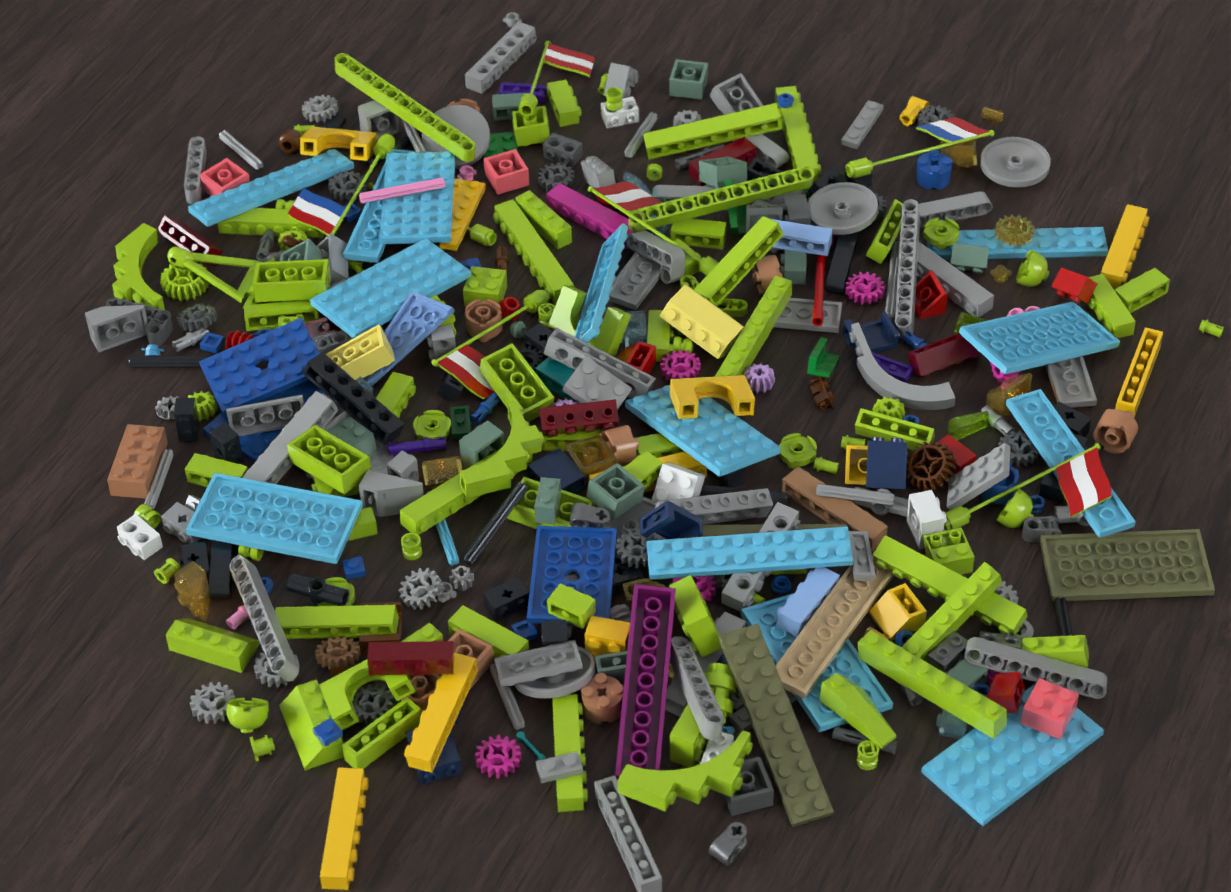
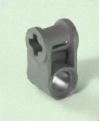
(587, 516)
(1038, 526)
(729, 843)

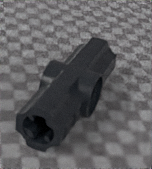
(317, 590)

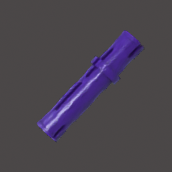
(417, 446)

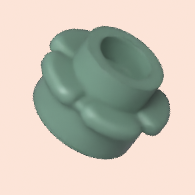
(518, 329)

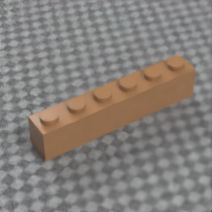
(802, 488)

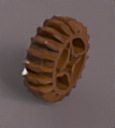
(938, 471)

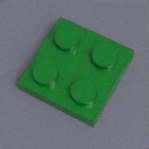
(501, 143)

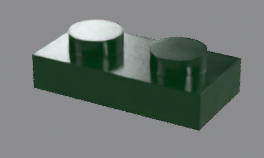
(460, 421)

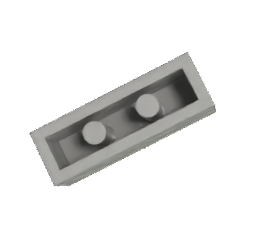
(597, 173)

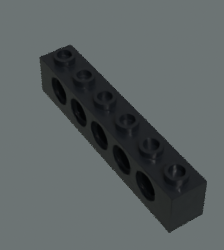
(353, 398)

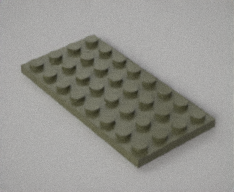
(1126, 565)

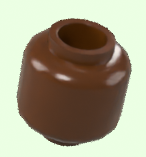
(290, 141)

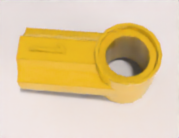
(912, 110)

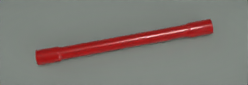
(817, 316)

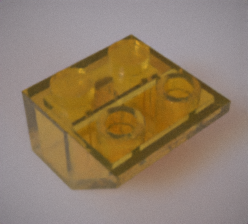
(193, 589)

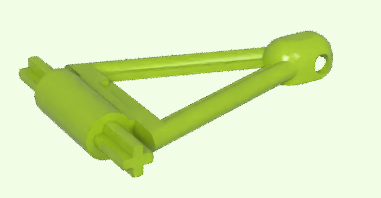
(186, 259)

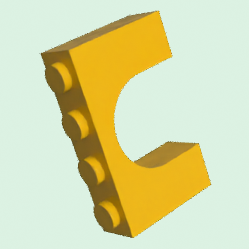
(319, 138)
(733, 389)

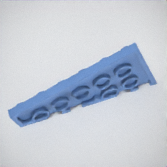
(410, 326)

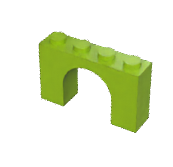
(567, 317)
(366, 521)
(341, 690)

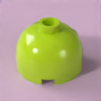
(1032, 270)
(1016, 510)
(247, 714)

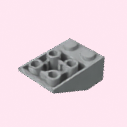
(388, 493)

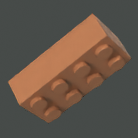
(136, 461)

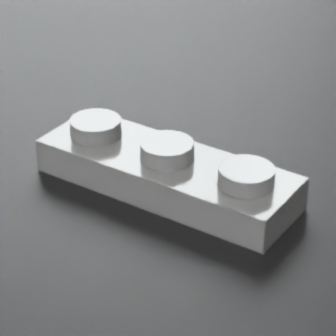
(862, 558)

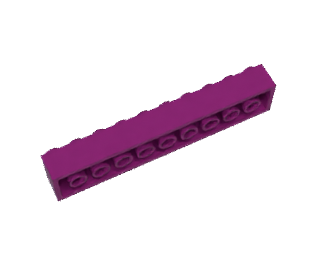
(645, 678)

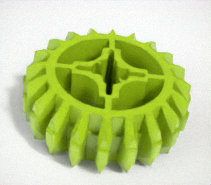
(182, 283)

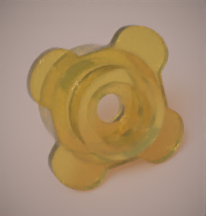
(1001, 273)

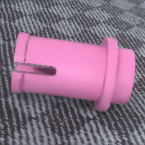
(238, 617)

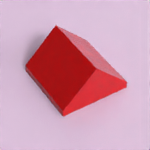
(930, 297)

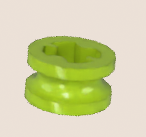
(654, 176)

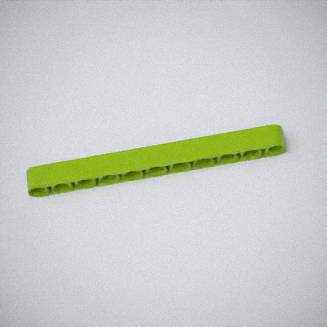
(405, 107)
(728, 193)

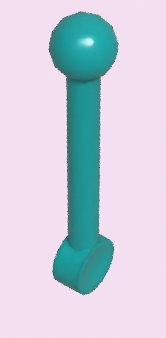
(521, 736)

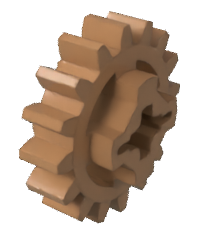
(337, 652)

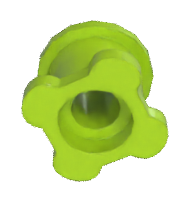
(262, 746)

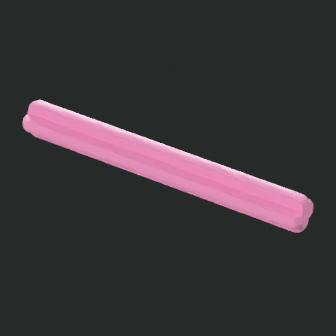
(402, 190)

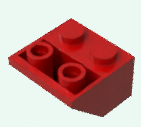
(639, 356)

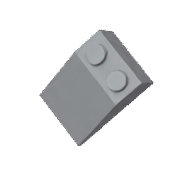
(734, 95)
(116, 325)

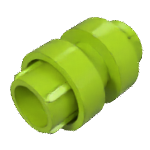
(722, 685)

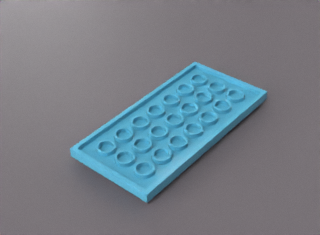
(418, 214)
(382, 289)
(1039, 337)
(714, 438)
(275, 518)
(844, 663)
(994, 773)

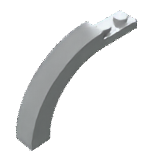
(913, 396)

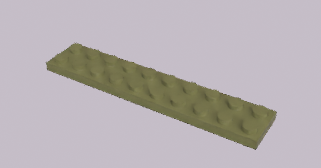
(775, 725)

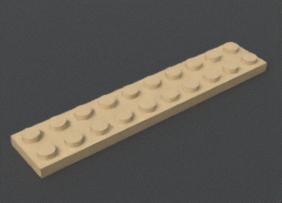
(829, 630)

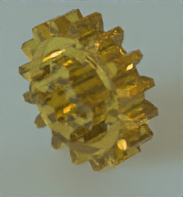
(1013, 230)

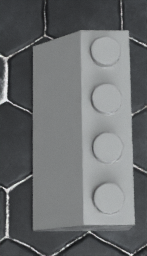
(263, 415)

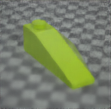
(856, 708)

